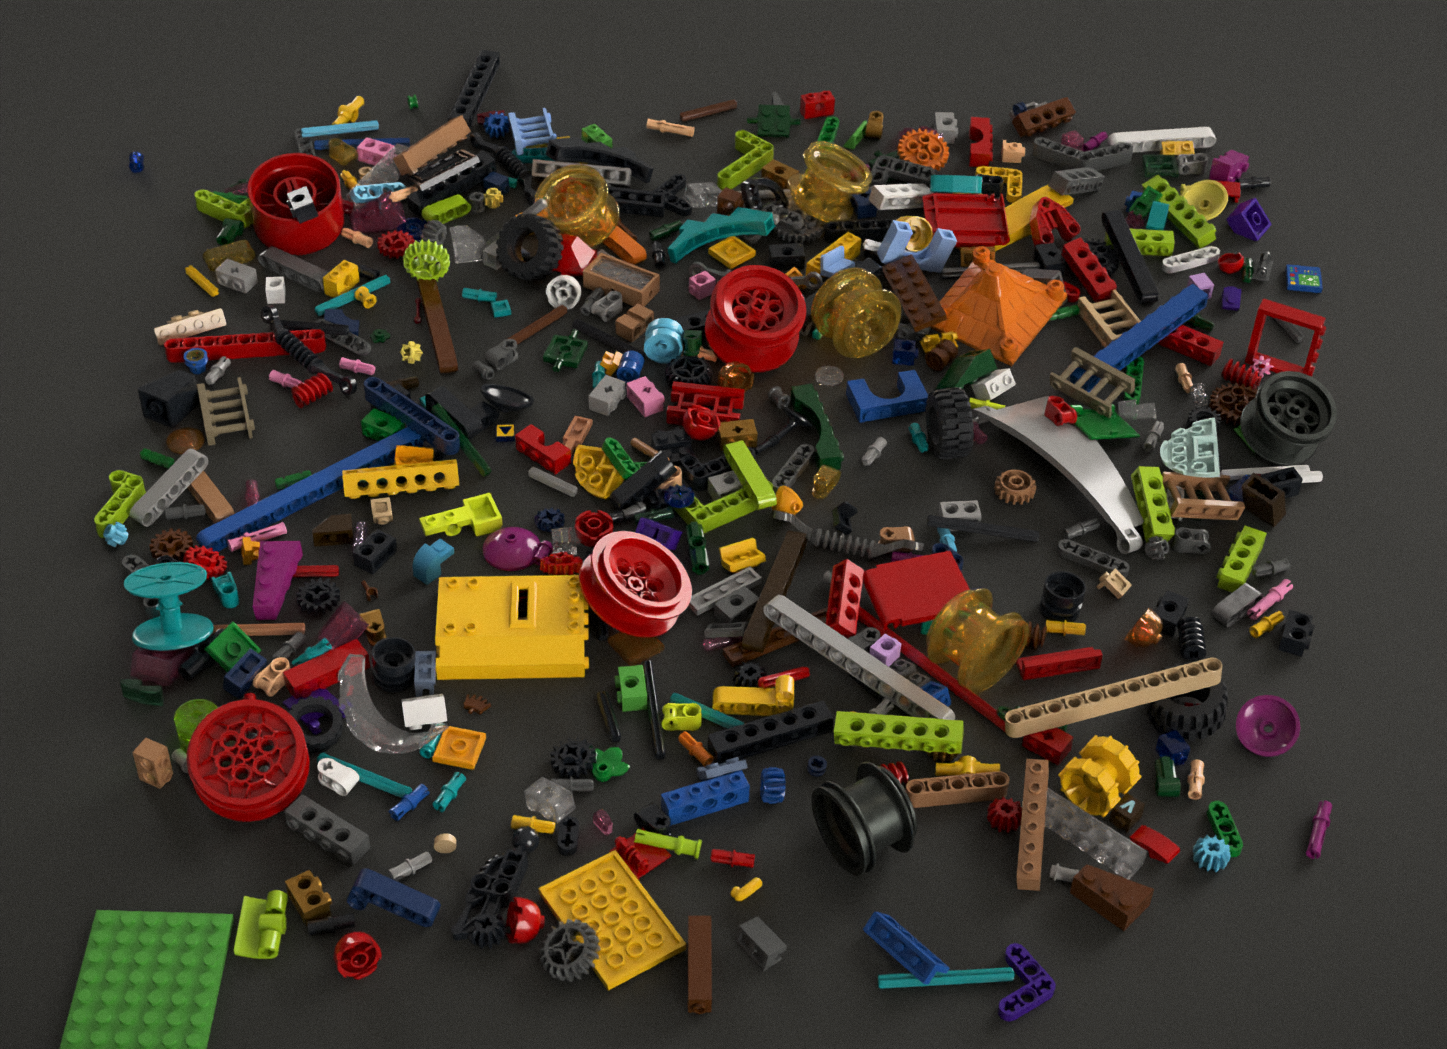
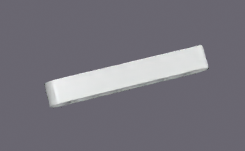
(1151, 140)

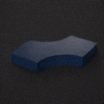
(337, 316)

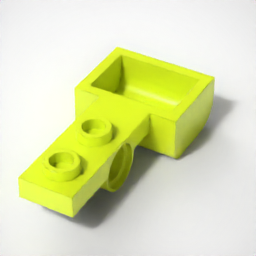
(476, 511)

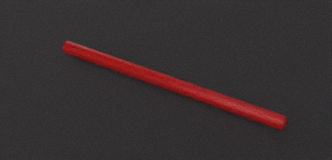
(934, 670)

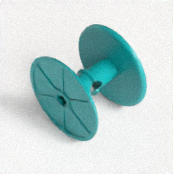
(172, 628)

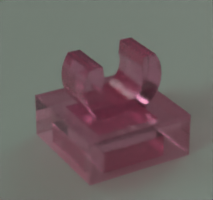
(1134, 221)

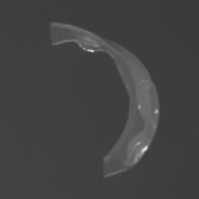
(367, 722)

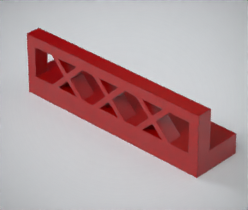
(1059, 663)

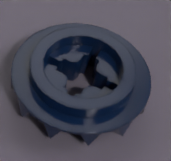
(544, 524)

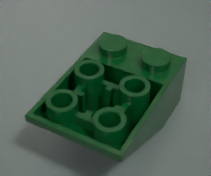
(968, 368)

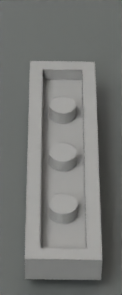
(708, 597)

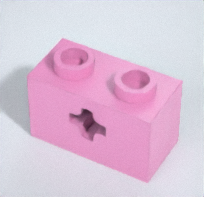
(645, 396)

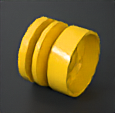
(921, 231)

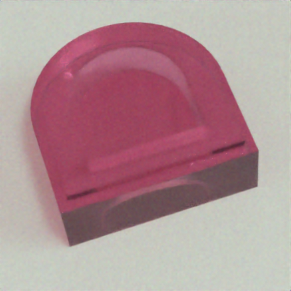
(603, 821)

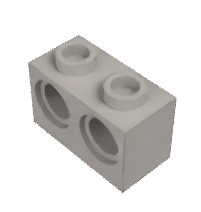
(961, 510)

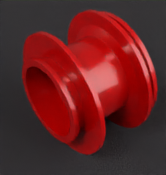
(755, 317)

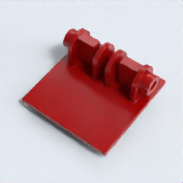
(638, 856)

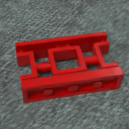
(705, 395)

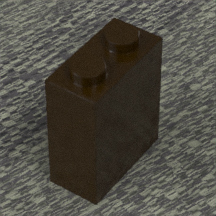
(1264, 499)

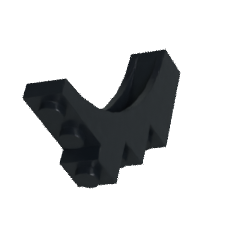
(600, 154)

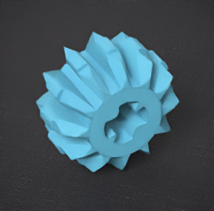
(1211, 853)

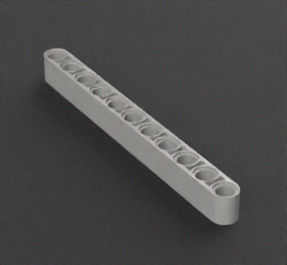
(855, 660)

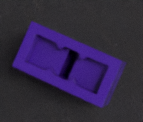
(661, 533)

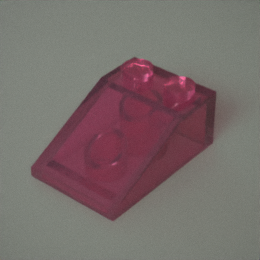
(158, 665)

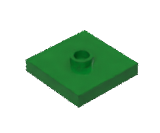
(230, 646)

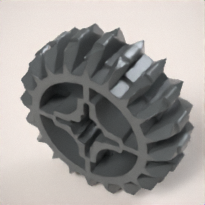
(559, 945)

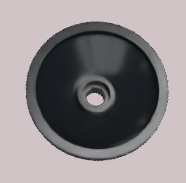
(506, 397)

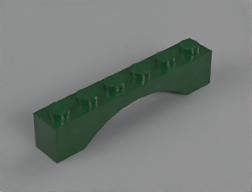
(806, 403)

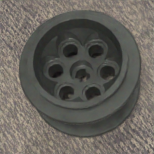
(1288, 418)
(864, 817)

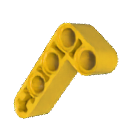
(755, 700)

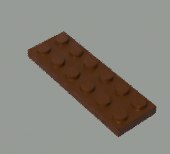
(914, 293)

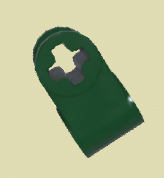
(692, 342)

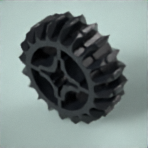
(688, 370)

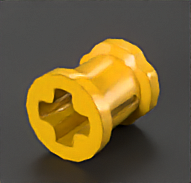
(365, 297)

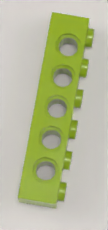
(1182, 214)
(899, 732)

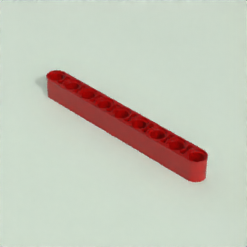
(241, 345)

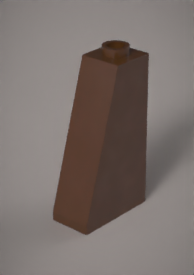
(699, 964)

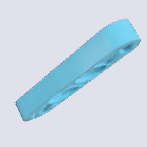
(376, 188)

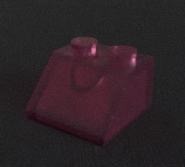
(342, 626)

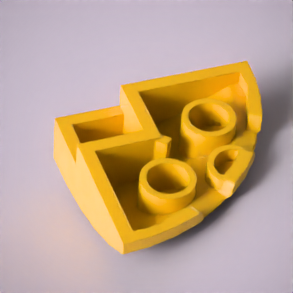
(596, 471)

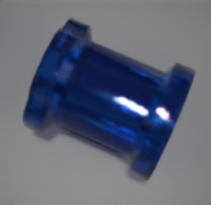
(139, 166)

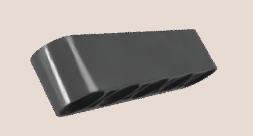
(293, 268)

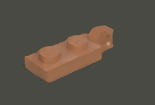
(577, 432)

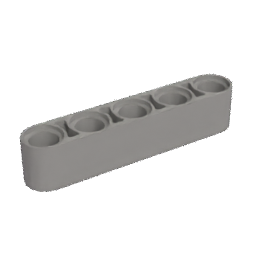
(168, 487)

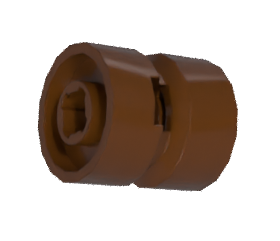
(941, 355)

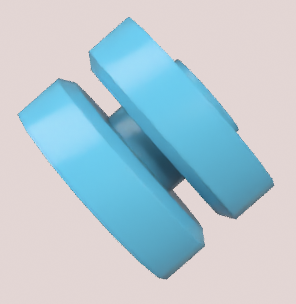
(663, 340)

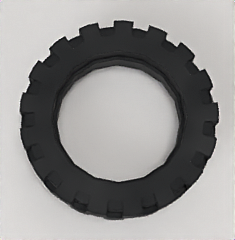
(325, 707)

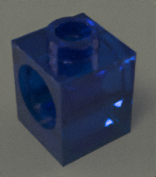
(904, 352)
(1174, 747)

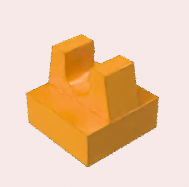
(611, 362)
(249, 550)

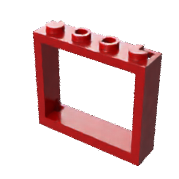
(1293, 316)

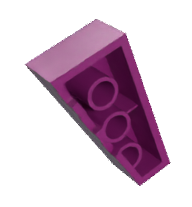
(273, 578)

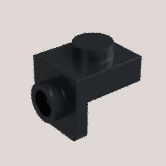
(842, 516)

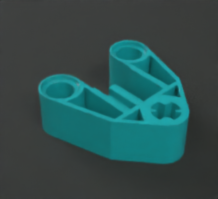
(955, 184)

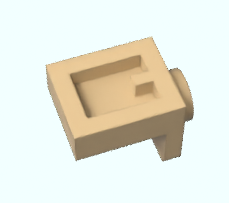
(1114, 582)

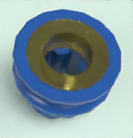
(193, 362)

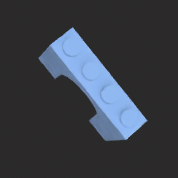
(929, 259)

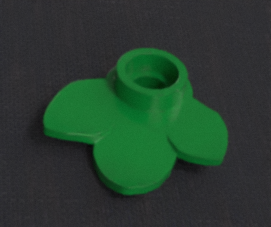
(609, 764)

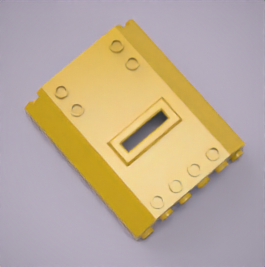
(485, 640)

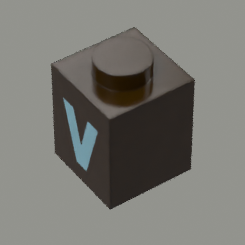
(1127, 812)

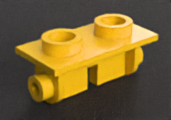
(1177, 148)
(931, 341)

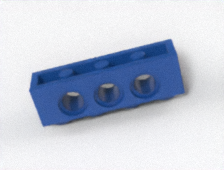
(705, 797)

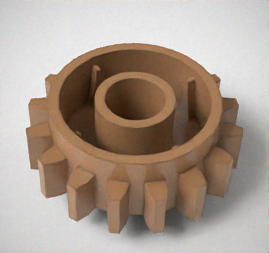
(1015, 486)

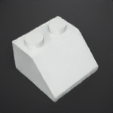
(424, 710)

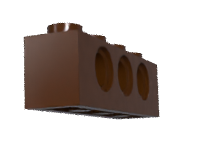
(1044, 117)

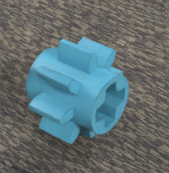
(115, 534)

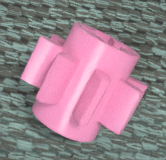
(1264, 362)

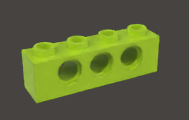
(1151, 241)
(1152, 503)
(1241, 559)

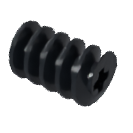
(1191, 638)

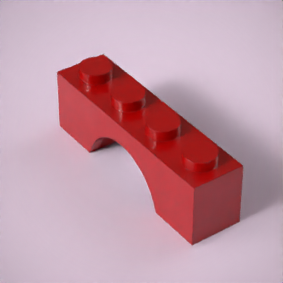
(981, 132)

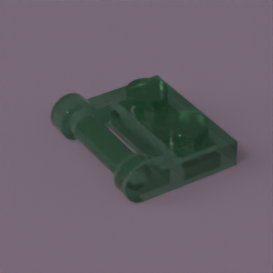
(1160, 165)

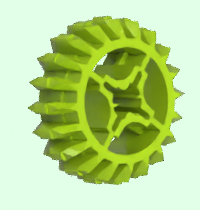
(425, 265)

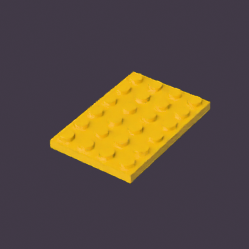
(622, 913)

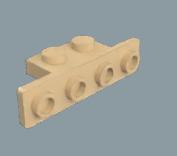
(189, 325)

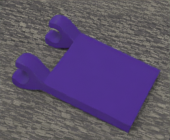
(310, 719)

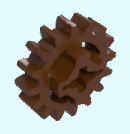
(171, 544)

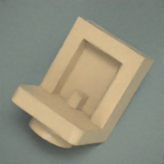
(381, 510)

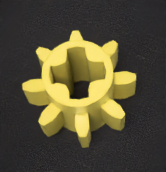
(493, 198)
(411, 352)

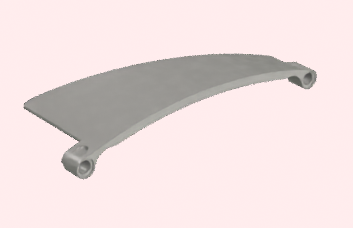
(1075, 457)

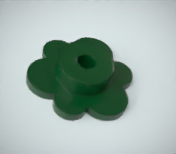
(379, 336)

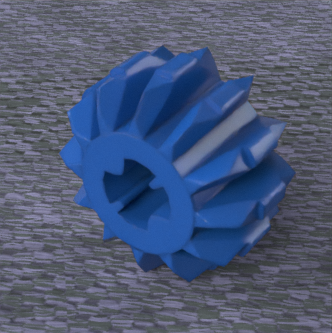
(496, 125)
(772, 785)

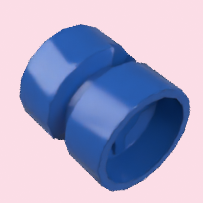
(630, 366)

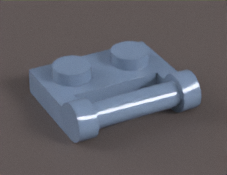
(716, 769)

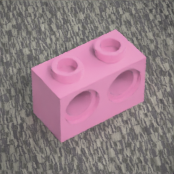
(372, 151)

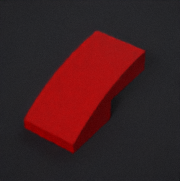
(1157, 844)

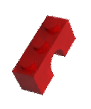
(532, 443)

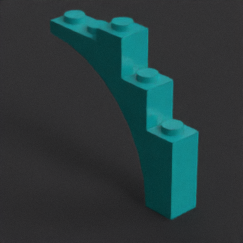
(717, 226)

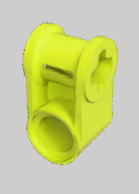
(683, 716)

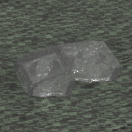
(1129, 410)

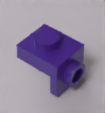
(1231, 298)

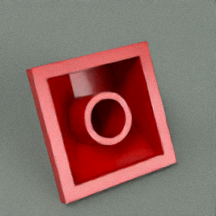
(575, 255)

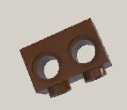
(728, 201)

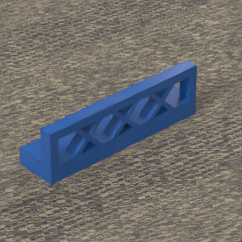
(904, 947)

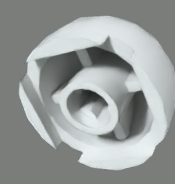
(563, 291)

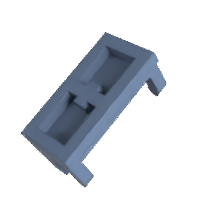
(425, 672)

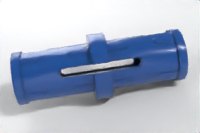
(409, 802)

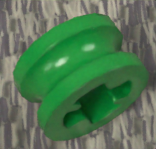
(412, 101)

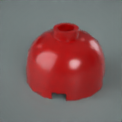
(700, 423)
(592, 527)
(524, 920)
(356, 955)

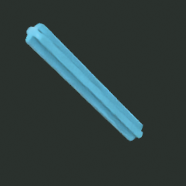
(339, 129)

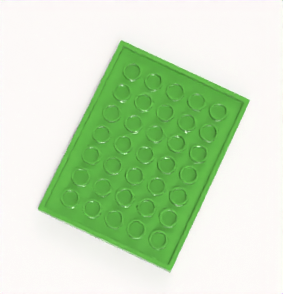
(148, 981)

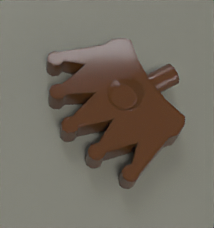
(476, 705)

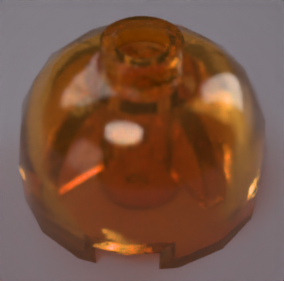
(736, 376)
(1145, 630)

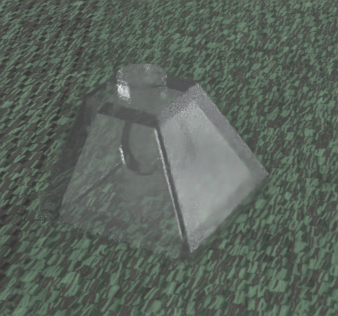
(466, 244)

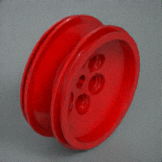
(261, 792)

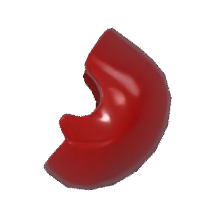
(1231, 263)

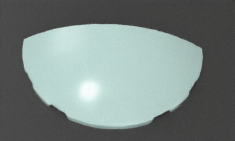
(1193, 450)

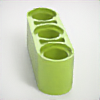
(446, 209)

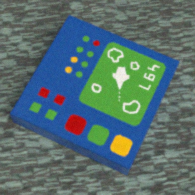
(1303, 278)

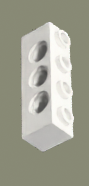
(898, 196)

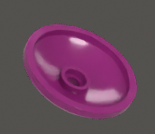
(510, 548)
(1264, 712)

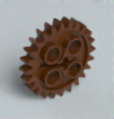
(1231, 401)

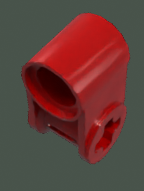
(1059, 411)

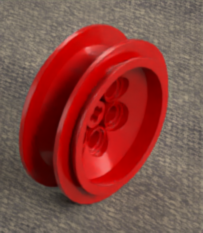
(635, 584)

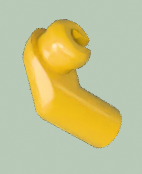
(747, 890)

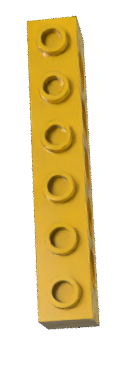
(409, 471)

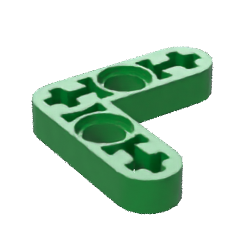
(620, 458)

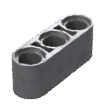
(1236, 605)

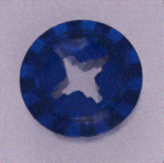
(672, 498)

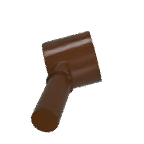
(369, 591)

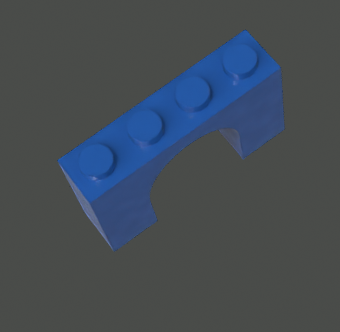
(870, 407)

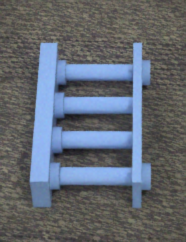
(519, 137)

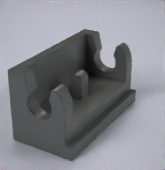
(760, 943)

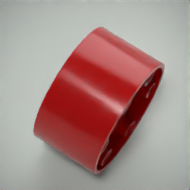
(272, 215)

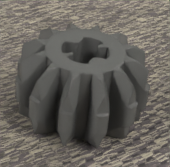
(434, 232)

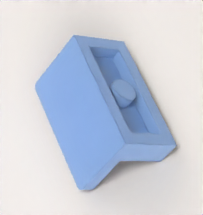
(834, 262)

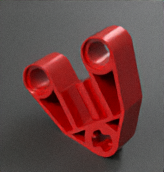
(1050, 215)

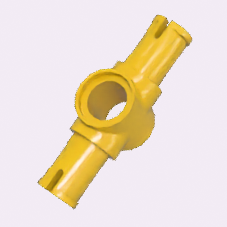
(349, 112)
(963, 766)

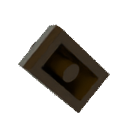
(334, 531)

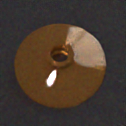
(185, 439)

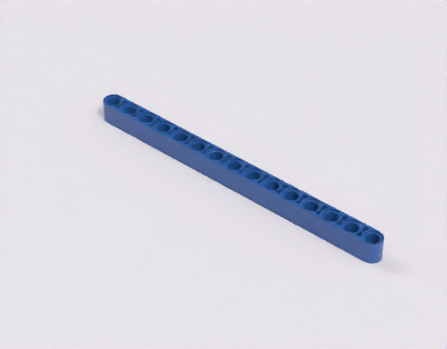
(304, 492)

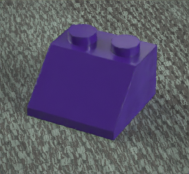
(1249, 220)

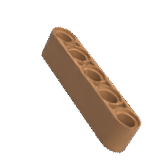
(208, 494)
(957, 789)

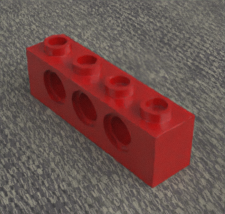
(1088, 270)
(1193, 344)
(844, 598)

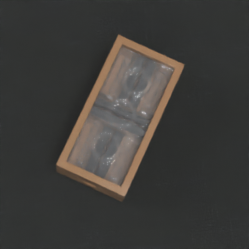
(613, 274)

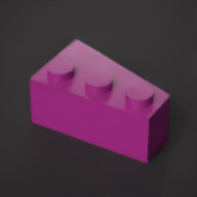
(1229, 166)

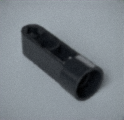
(643, 482)

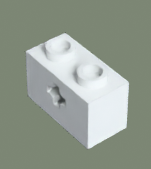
(993, 385)

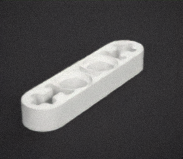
(1174, 264)

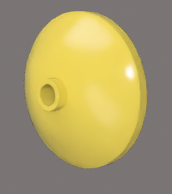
(1209, 195)

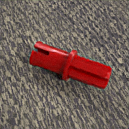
(732, 858)

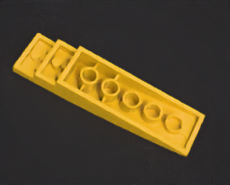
(1019, 213)

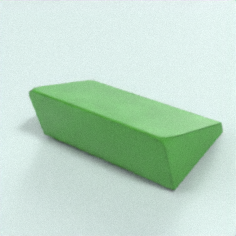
(857, 136)

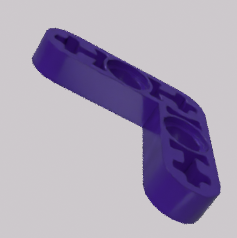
(1032, 982)

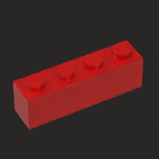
(321, 670)

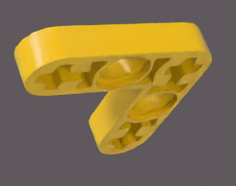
(1009, 176)

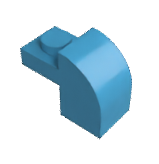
(428, 560)

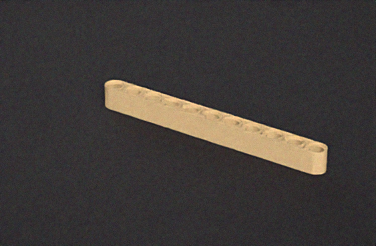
(1113, 697)

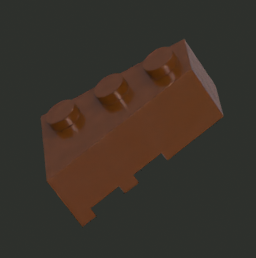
(1111, 895)

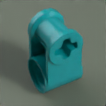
(226, 590)

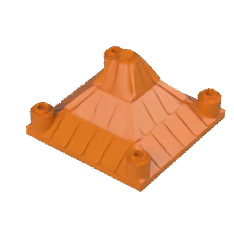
(998, 307)

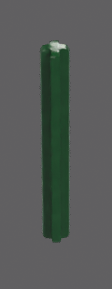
(465, 444)

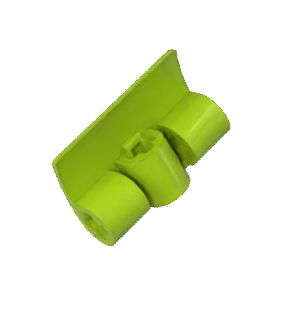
(261, 926)

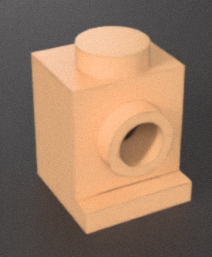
(1012, 152)

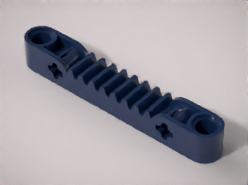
(432, 428)

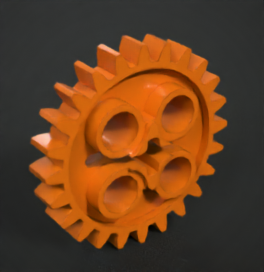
(923, 149)

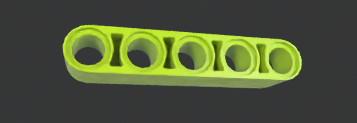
(750, 475)

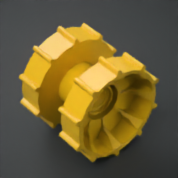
(1099, 775)

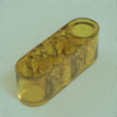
(237, 251)

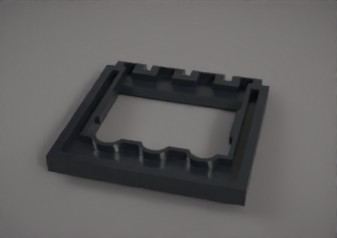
(468, 162)

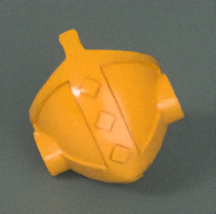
(786, 501)

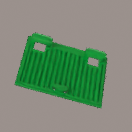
(1101, 427)

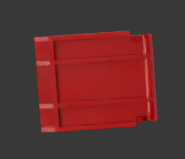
(971, 217)
(913, 588)

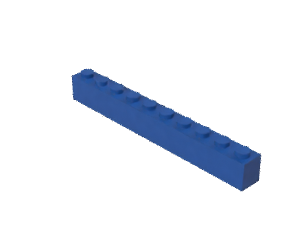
(1147, 332)

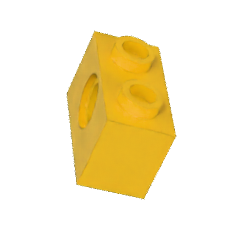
(341, 279)

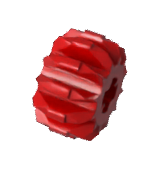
(1005, 814)

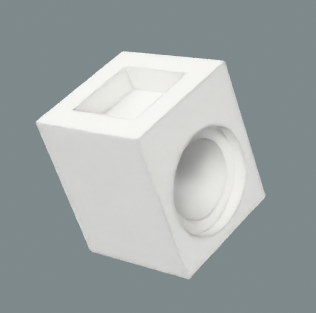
(275, 290)

